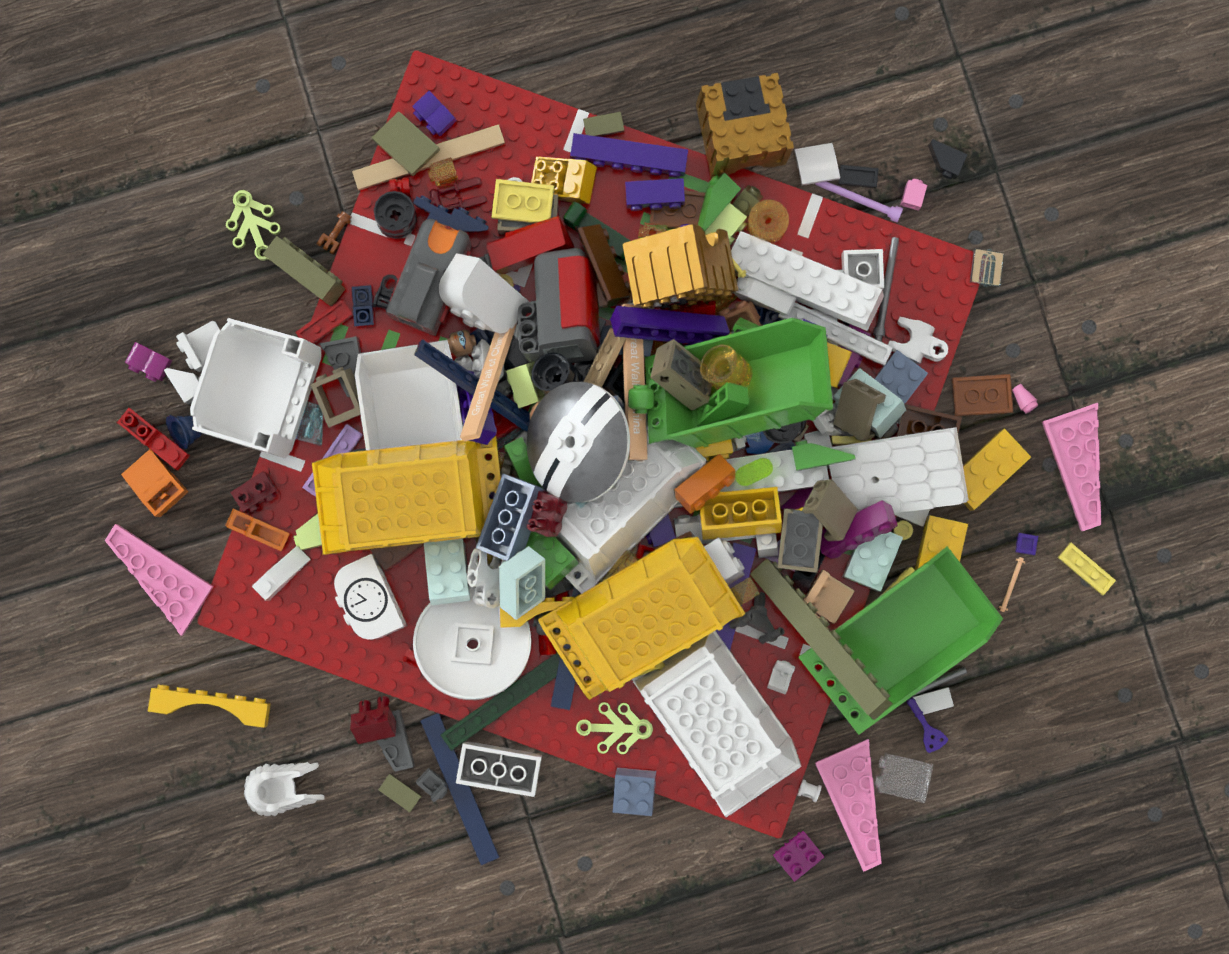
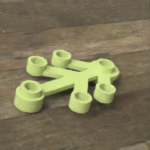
(251, 221)
(618, 728)

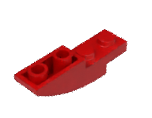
(153, 438)

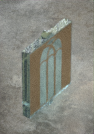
(986, 267)

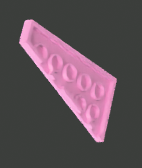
(1076, 452)
(166, 582)
(851, 790)

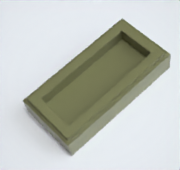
(604, 124)
(399, 792)

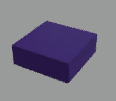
(1026, 544)

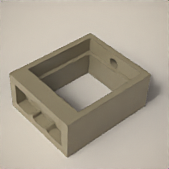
(350, 383)

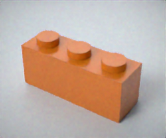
(705, 484)

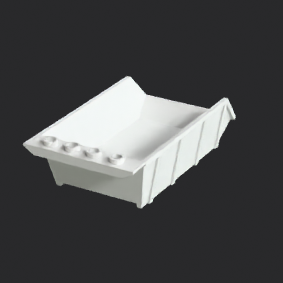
(406, 399)
(628, 511)
(720, 722)

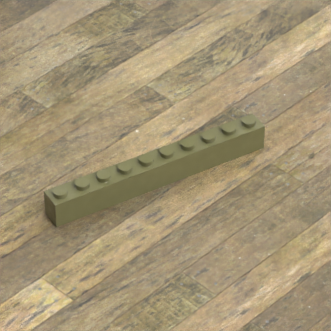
(822, 639)

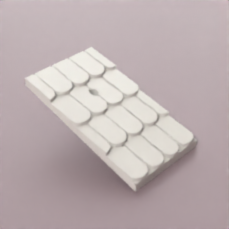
(904, 471)

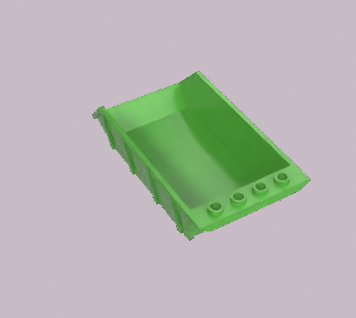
(785, 388)
(912, 634)

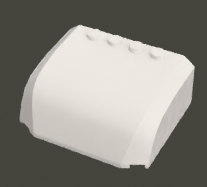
(255, 387)

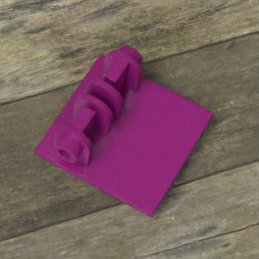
(798, 855)

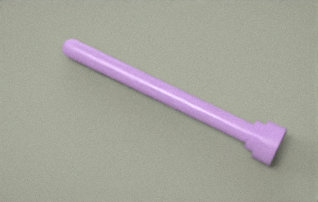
(892, 212)

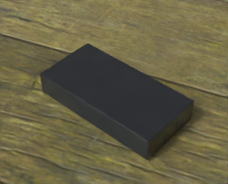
(858, 176)

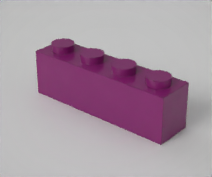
(864, 528)

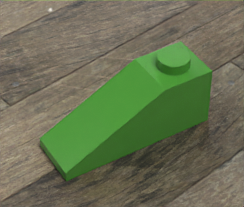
(717, 197)
(723, 403)
(812, 455)
(519, 460)

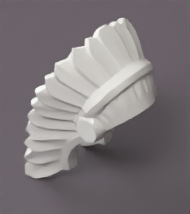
(272, 788)

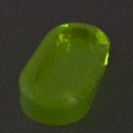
(754, 471)

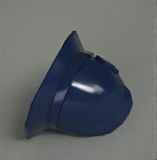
(181, 430)

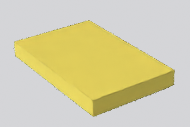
(522, 201)

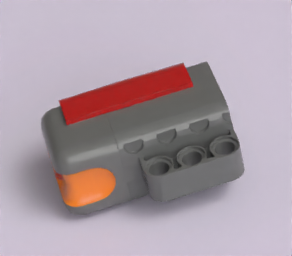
(416, 293)
(565, 308)

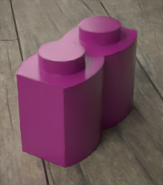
(147, 361)

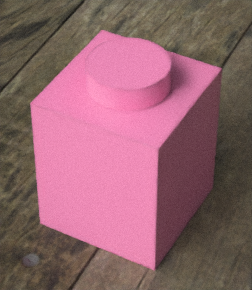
(913, 194)

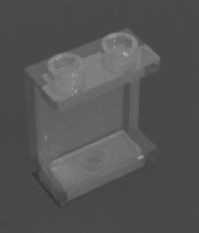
(904, 777)

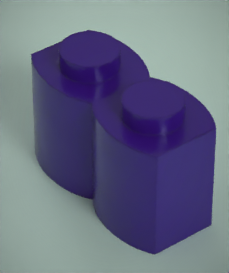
(433, 113)

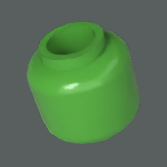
(641, 398)

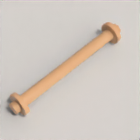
(1003, 608)

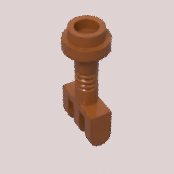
(331, 239)

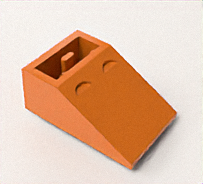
(154, 483)

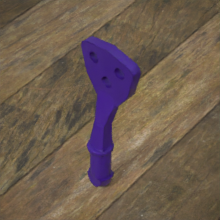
(928, 730)

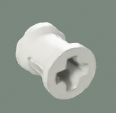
(809, 790)

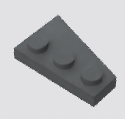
(343, 354)
(397, 748)

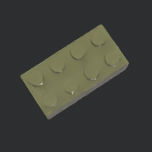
(305, 270)

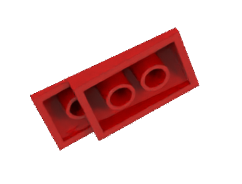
(524, 244)

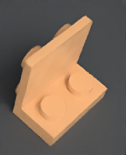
(829, 596)

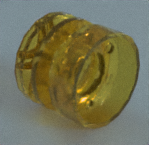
(773, 231)
(725, 365)

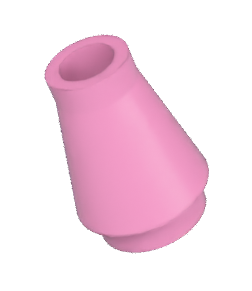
(1025, 399)

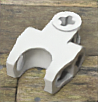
(921, 342)
(484, 579)

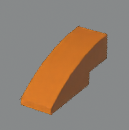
(257, 529)

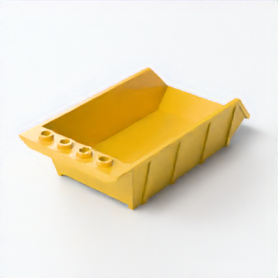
(404, 494)
(641, 616)

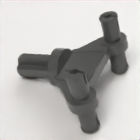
(758, 619)

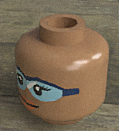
(461, 343)

